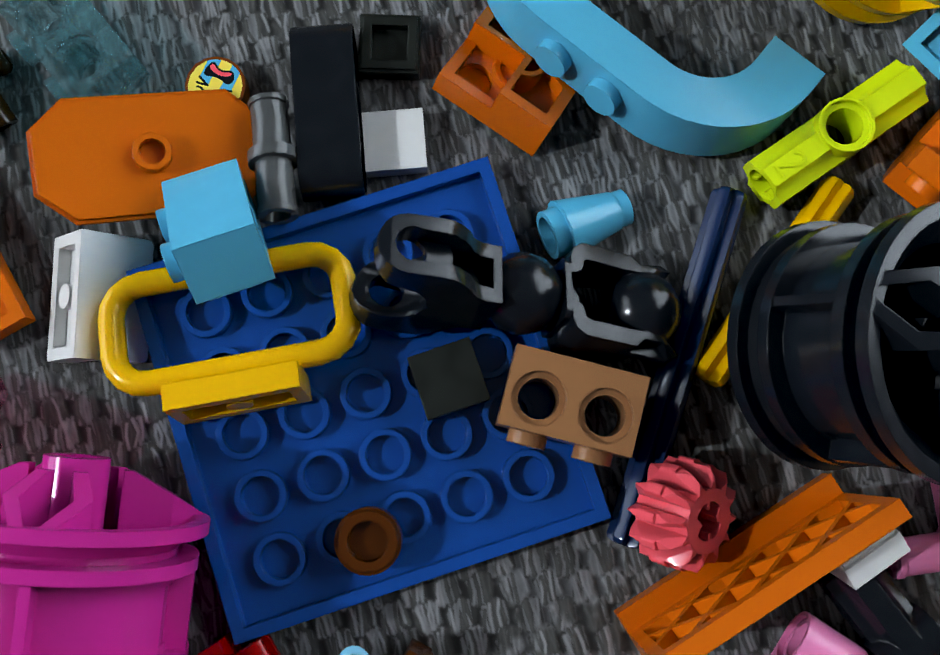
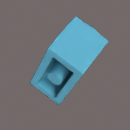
(212, 233)

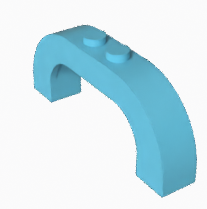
(647, 92)

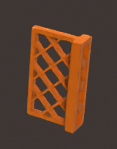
(759, 568)

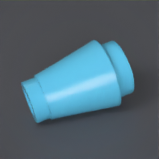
(582, 220)

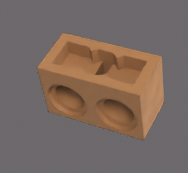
(573, 387)

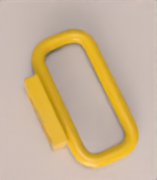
(236, 381)

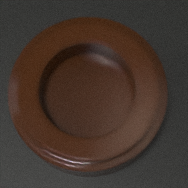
(368, 540)

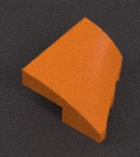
(503, 86)

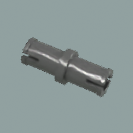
(272, 158)

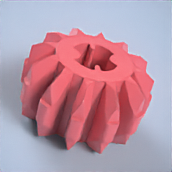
(682, 513)

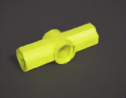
(859, 116)

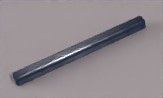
(675, 378)

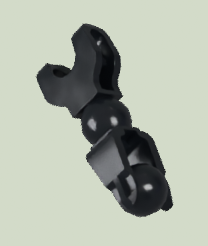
(469, 282)

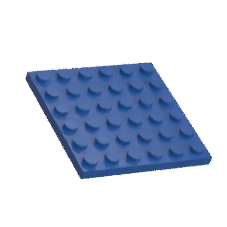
(294, 471)

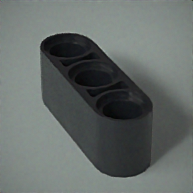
(327, 112)

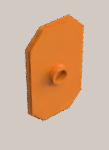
(111, 152)

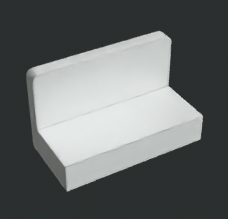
(83, 271)

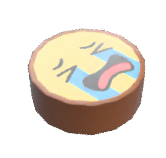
(218, 74)

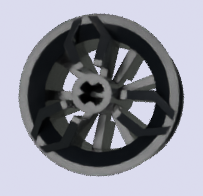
(843, 344)

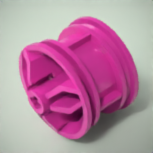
(92, 566)

